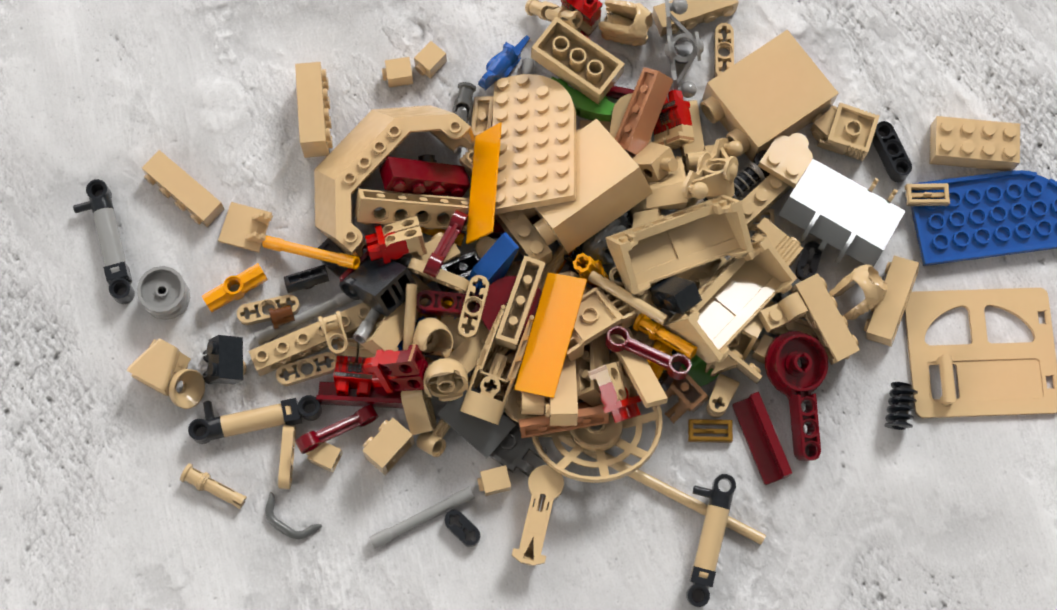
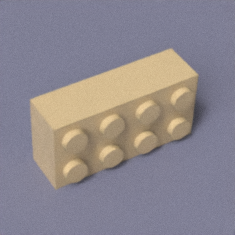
(577, 60)
(313, 109)
(974, 143)

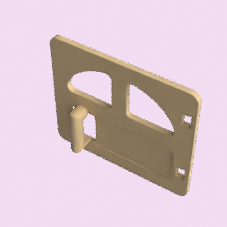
(990, 376)

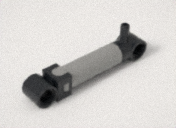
(116, 268)

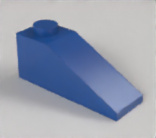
(495, 261)

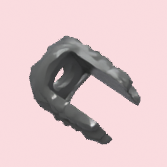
(597, 247)

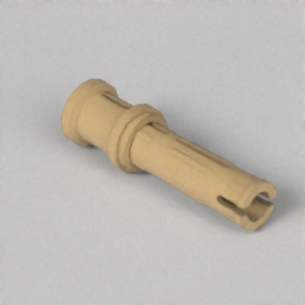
(204, 482)

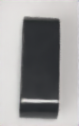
(890, 161)

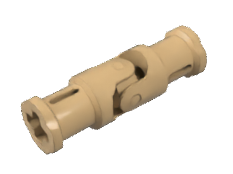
(549, 11)

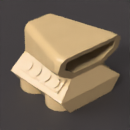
(158, 365)

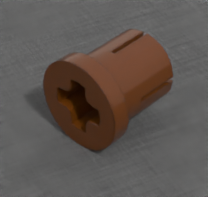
(281, 316)

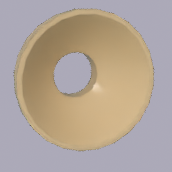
(192, 389)

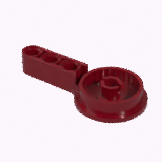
(498, 295)
(798, 385)

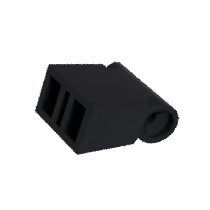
(378, 284)

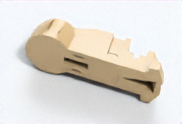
(545, 487)

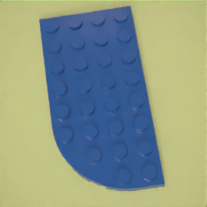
(988, 217)

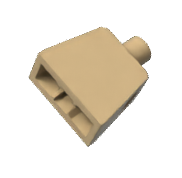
(656, 161)

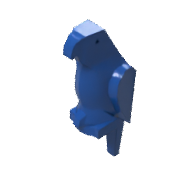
(503, 63)

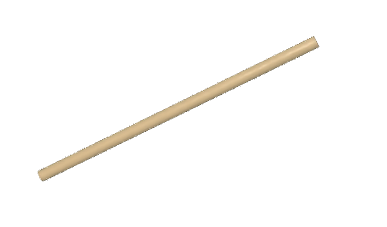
(674, 494)

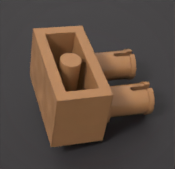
(690, 397)

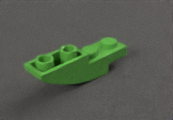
(586, 107)

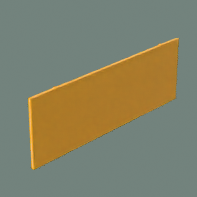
(484, 184)
(550, 335)

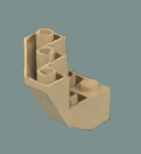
(666, 193)

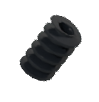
(900, 406)

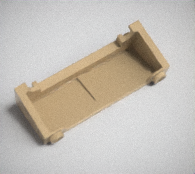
(680, 242)
(732, 300)

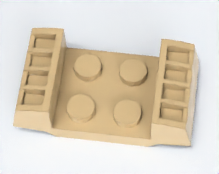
(595, 317)

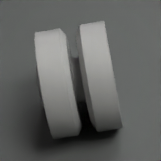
(163, 292)

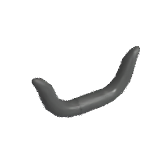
(288, 531)

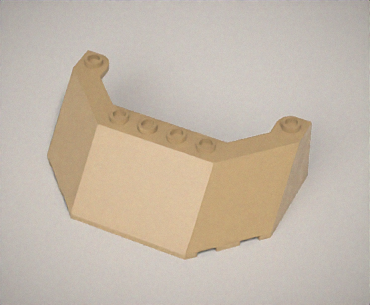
(361, 155)

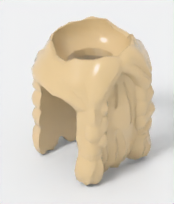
(630, 35)
(872, 285)

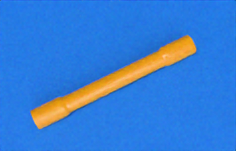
(338, 258)

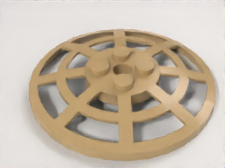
(599, 442)

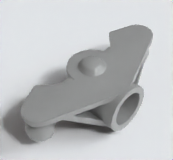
(680, 7)

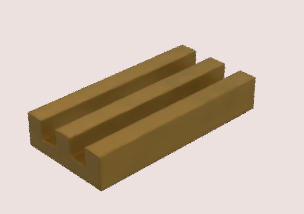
(691, 431)

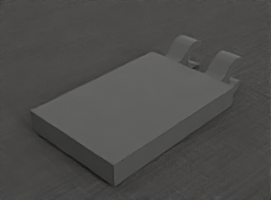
(514, 449)

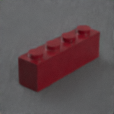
(424, 177)

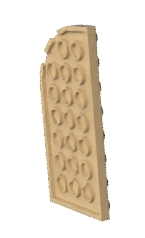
(535, 143)

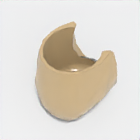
(433, 338)

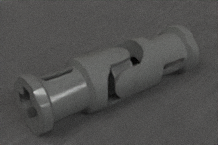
(464, 103)

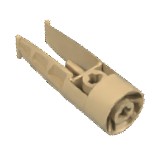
(483, 404)

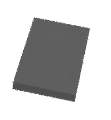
(479, 433)

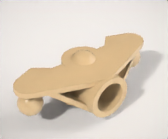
(714, 172)

